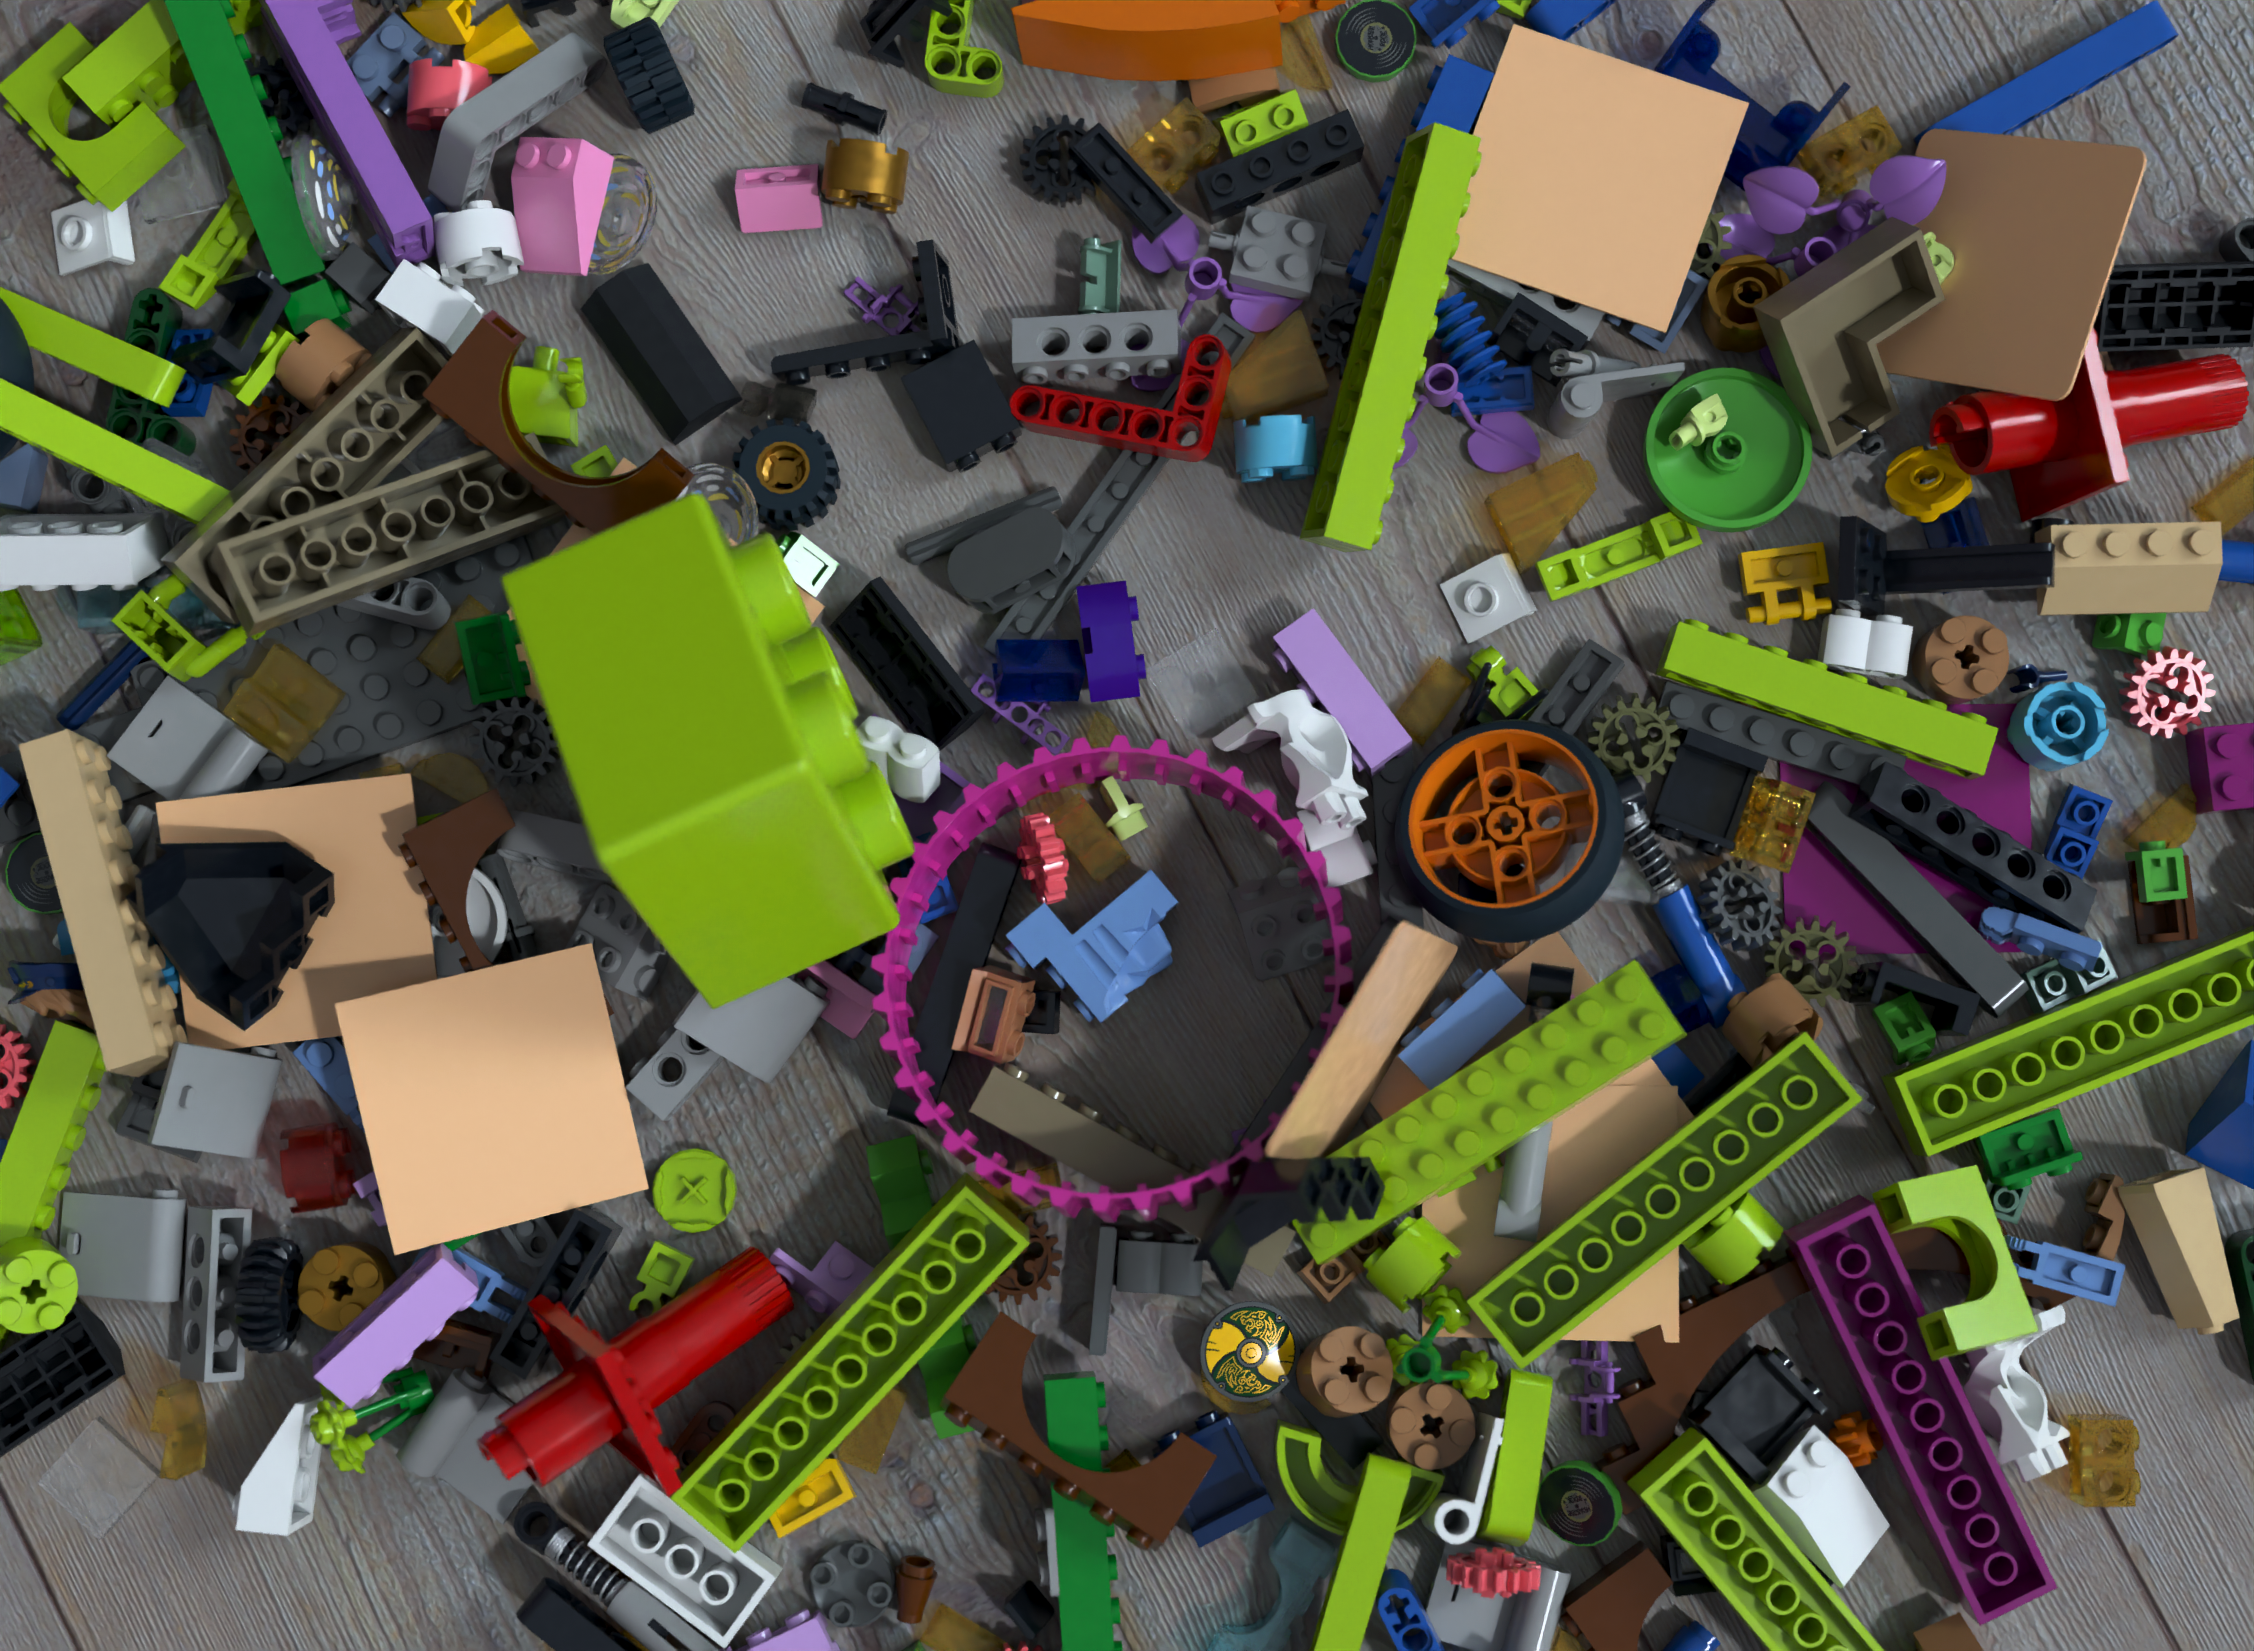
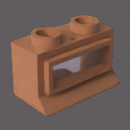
(994, 1014)

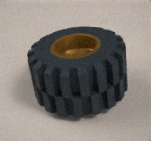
(648, 75)
(788, 473)

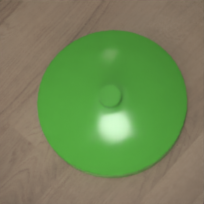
(1743, 471)

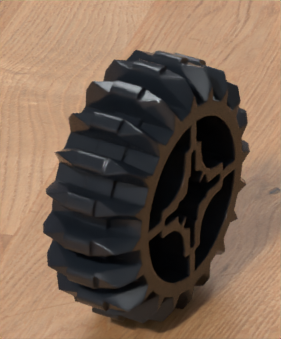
(269, 1295)

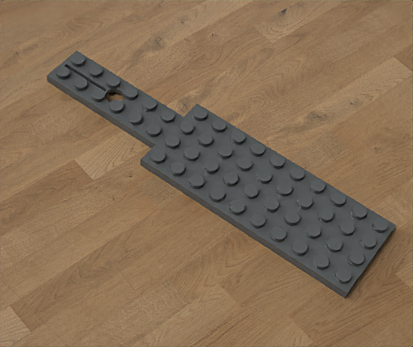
(370, 658)

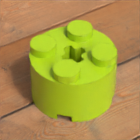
(1734, 1239)
(1411, 1262)
(50, 1295)

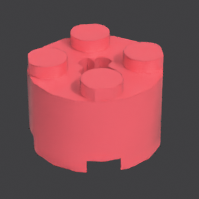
(441, 89)

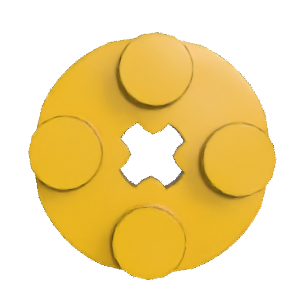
(1931, 499)

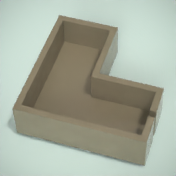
(1829, 325)

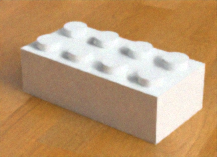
(80, 550)
(683, 1561)

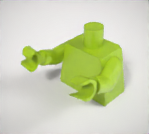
(548, 399)
(167, 639)

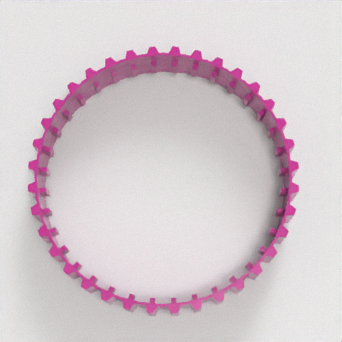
(982, 811)

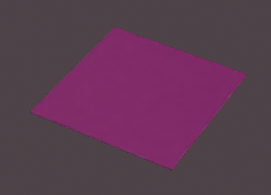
(1828, 890)

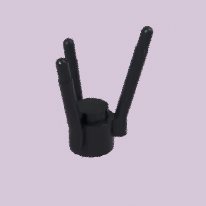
(1475, 714)

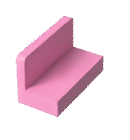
(779, 198)
(849, 1000)

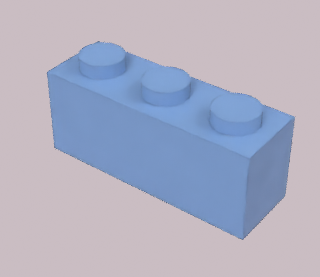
(1460, 1028)

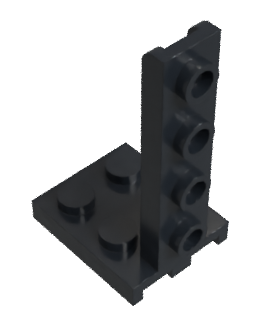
(877, 354)
(1872, 572)

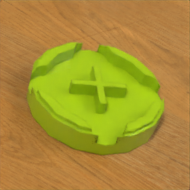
(694, 1190)

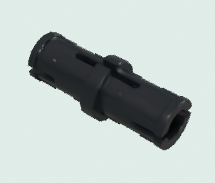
(844, 108)

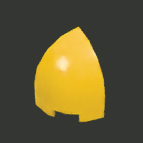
(443, 20)
(500, 43)

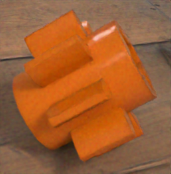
(1856, 1438)

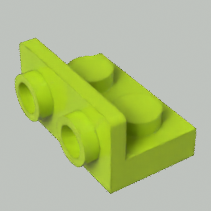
(1262, 122)

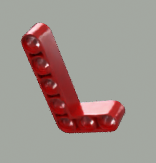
(1135, 418)

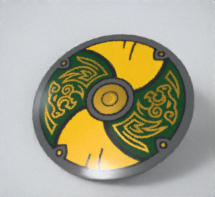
(1249, 1351)

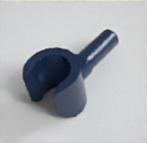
(2031, 677)

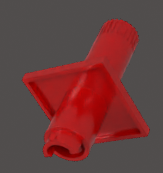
(2076, 444)
(616, 1384)

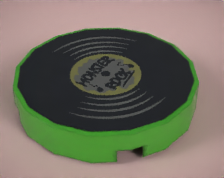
(1375, 40)
(31, 877)
(1579, 1503)

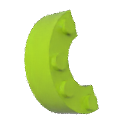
(1328, 1499)

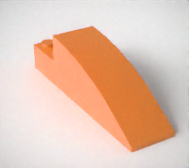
(1156, 36)

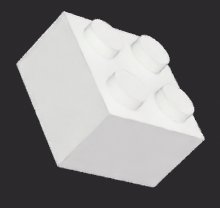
(421, 300)

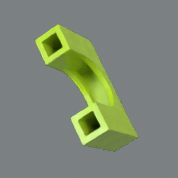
(107, 166)
(1961, 1207)

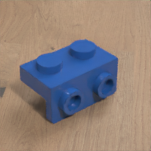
(1446, 19)

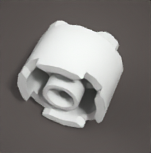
(477, 244)

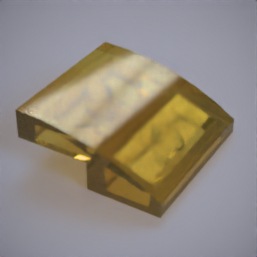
(284, 703)
(182, 1417)

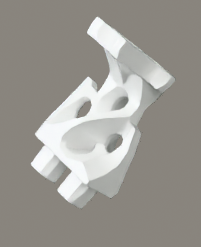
(1312, 754)
(2015, 1405)

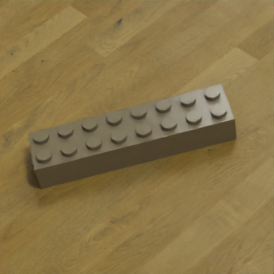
(329, 457)
(378, 538)
(1104, 1153)

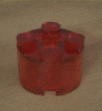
(316, 1167)

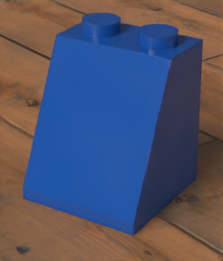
(2224, 1125)

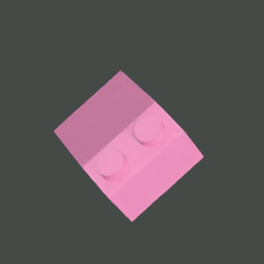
(558, 202)

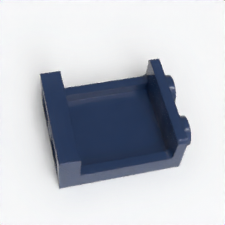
(1231, 1488)

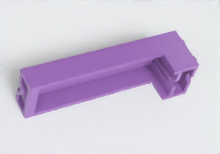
(307, 41)

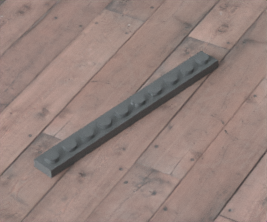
(1110, 506)

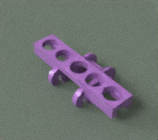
(905, 322)
(1007, 709)
(1601, 1395)

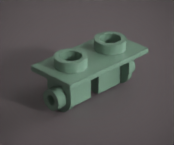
(1103, 268)

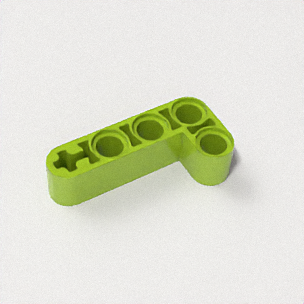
(956, 51)
(1516, 1470)

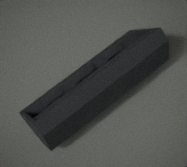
(2177, 306)
(660, 351)
(906, 665)
(54, 1374)

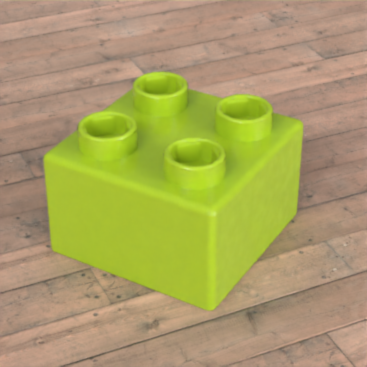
(711, 746)

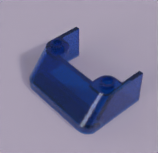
(1762, 136)

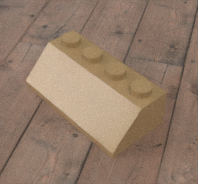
(2132, 568)

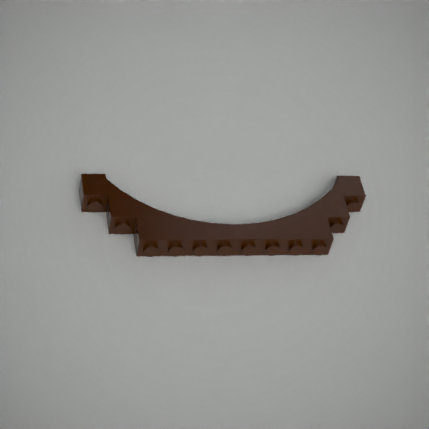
(1719, 1318)

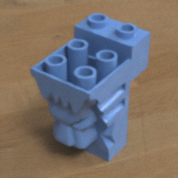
(1108, 953)

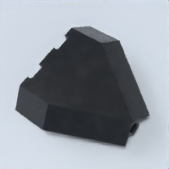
(233, 918)
(1280, 1192)

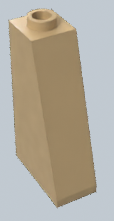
(2183, 1246)

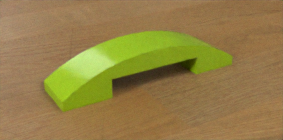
(215, 254)
(1616, 556)

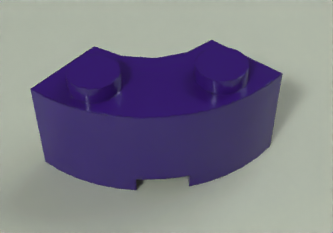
(1109, 641)

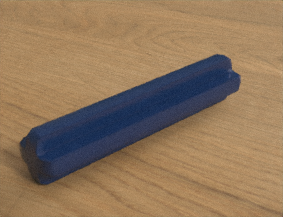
(101, 686)

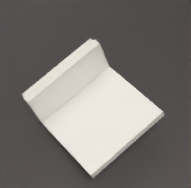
(91, 236)
(1488, 597)

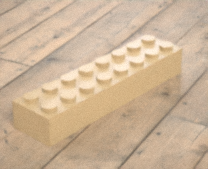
(92, 877)

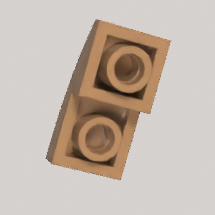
(1242, 87)
(2104, 1203)
(1332, 1277)

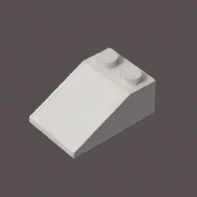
(283, 1482)
(1822, 1504)

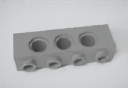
(1503, 291)
(1080, 333)
(658, 1092)
(213, 1257)

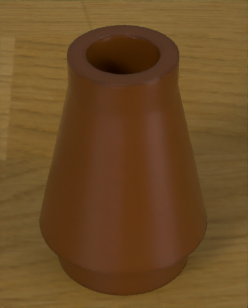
(914, 1584)

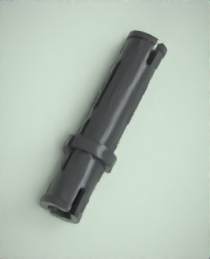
(518, 932)

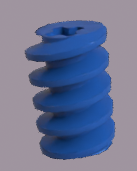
(1465, 342)

